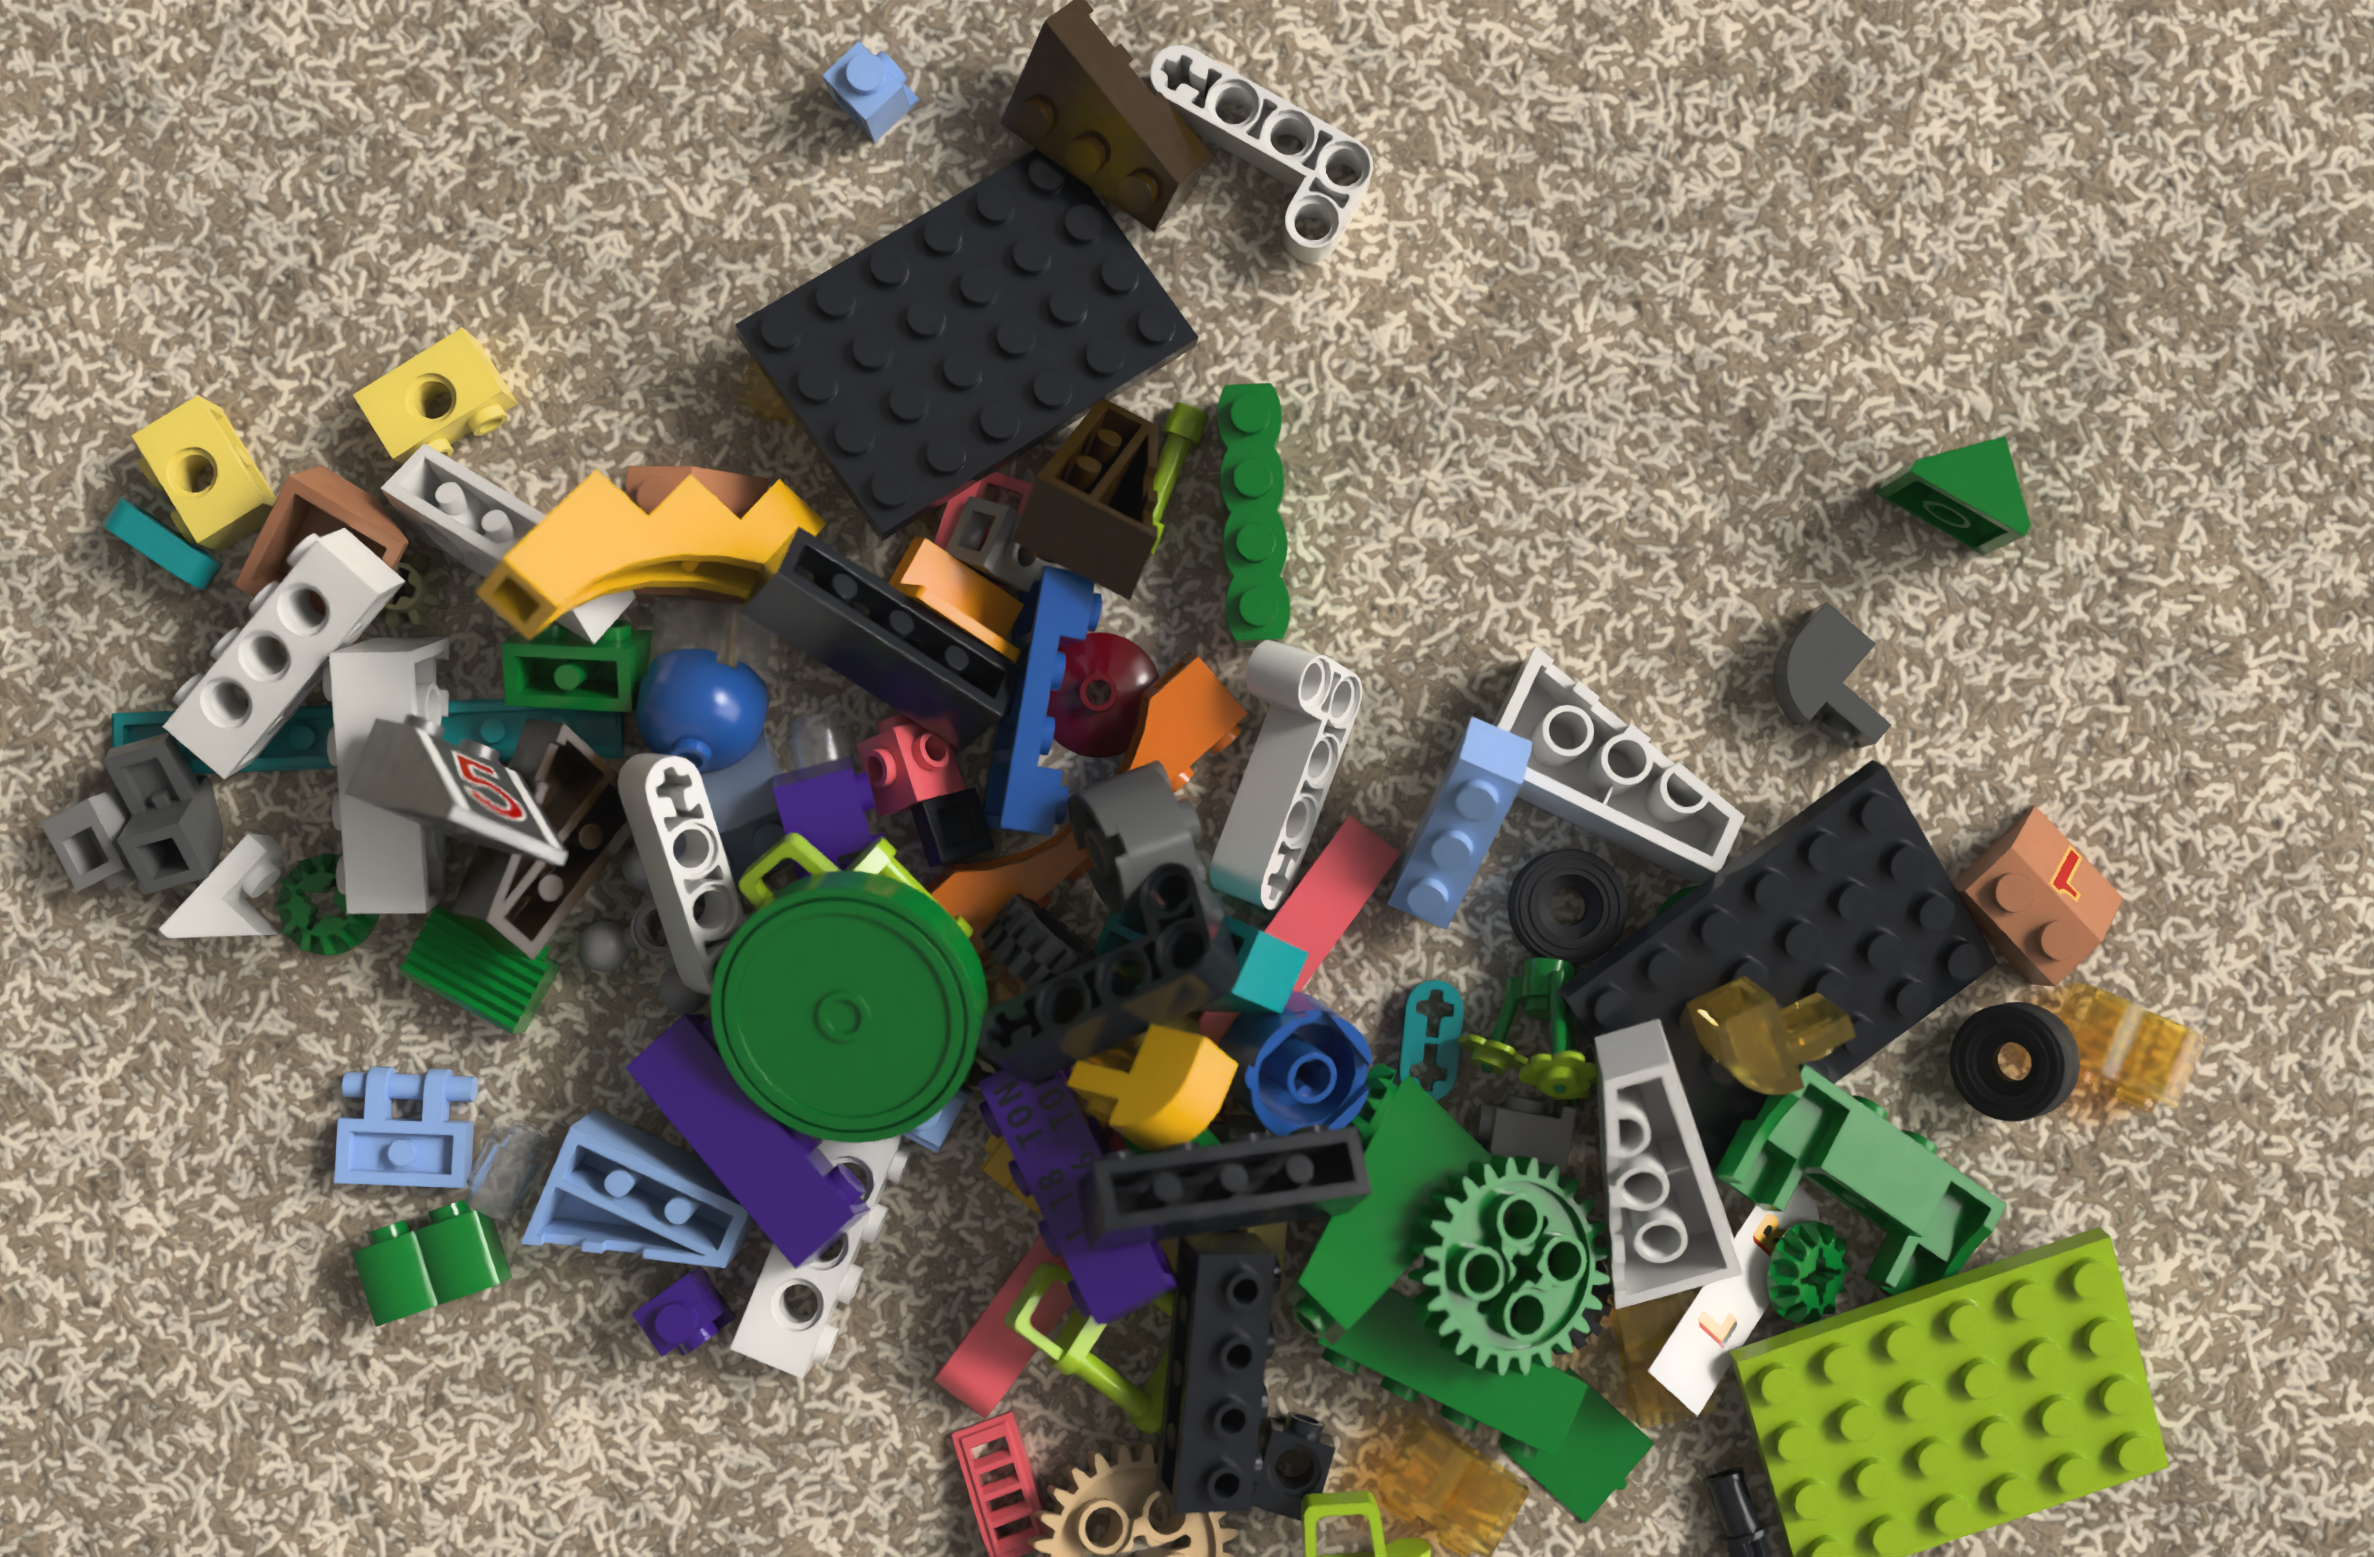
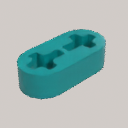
(161, 543)
(1414, 1036)

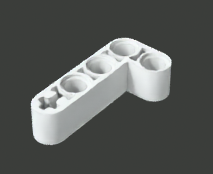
(1252, 139)
(1287, 772)
(660, 802)

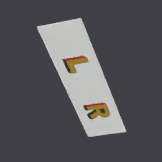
(1727, 1309)

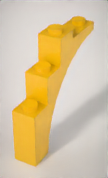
(608, 545)

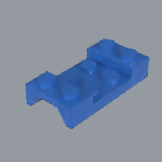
(1018, 791)

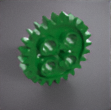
(1509, 1264)

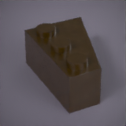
(1102, 121)
(1097, 500)
(523, 900)

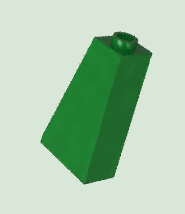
(1368, 1247)

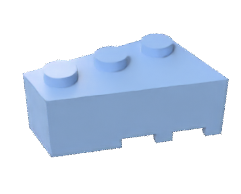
(636, 1196)

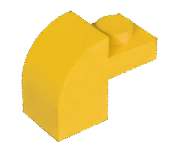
(1167, 1094)

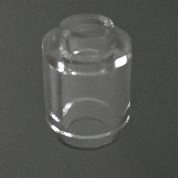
(818, 740)
(508, 1170)

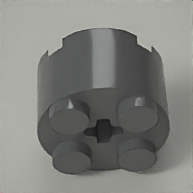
(1131, 829)

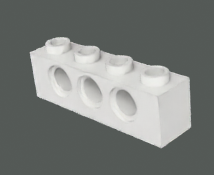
(480, 526)
(354, 591)
(769, 1325)

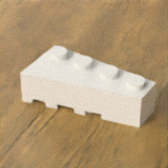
(1610, 776)
(385, 857)
(1657, 1185)

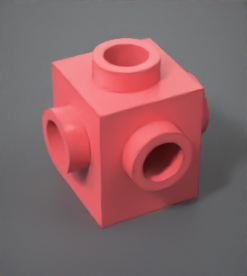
(908, 765)

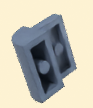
(744, 809)

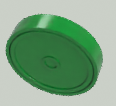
(849, 1006)

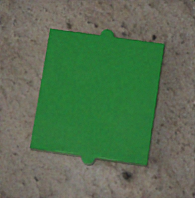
(1593, 1457)

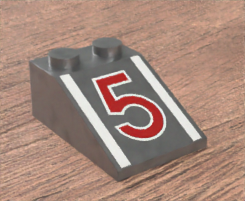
(452, 789)

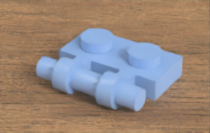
(405, 1149)

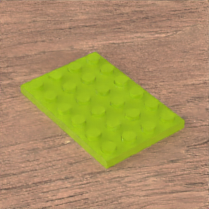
(1953, 1404)

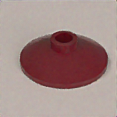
(1108, 727)

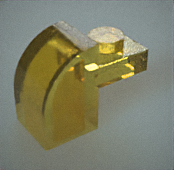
(1764, 1044)

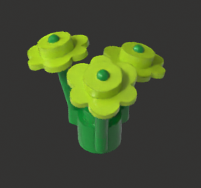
(1563, 1072)

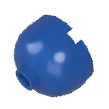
(701, 709)

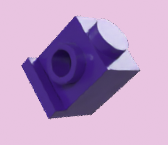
(684, 1314)

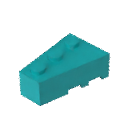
(1265, 963)

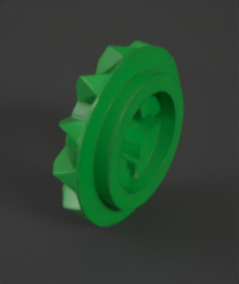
(298, 914)
(1377, 1103)
(1794, 1259)

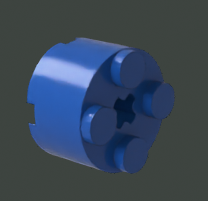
(1298, 1066)

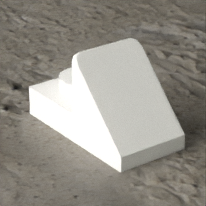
(219, 902)

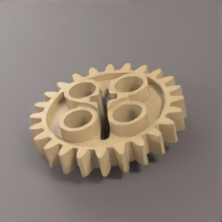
(1127, 1491)

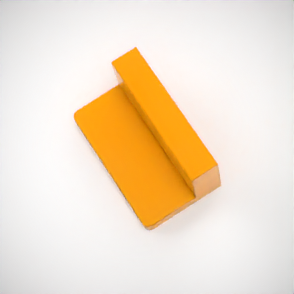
(958, 595)

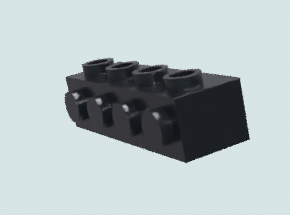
(880, 639)
(1222, 1186)
(1217, 1372)

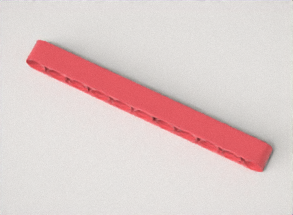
(1309, 919)

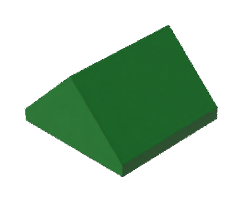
(1964, 494)

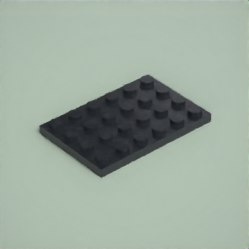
(965, 339)
(1823, 905)

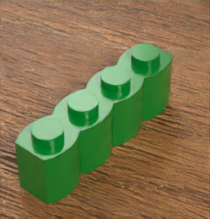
(1251, 501)

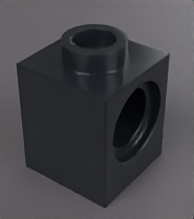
(1284, 1493)

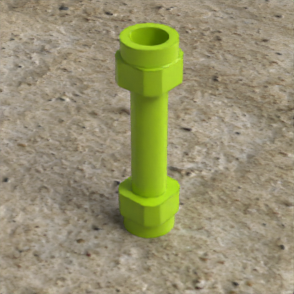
(1184, 429)

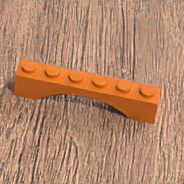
(1175, 724)

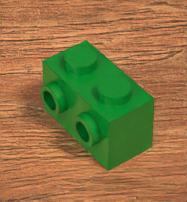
(572, 673)

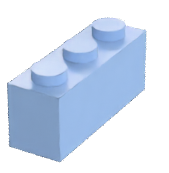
(1460, 822)

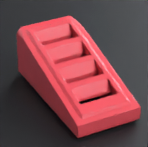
(980, 1494)

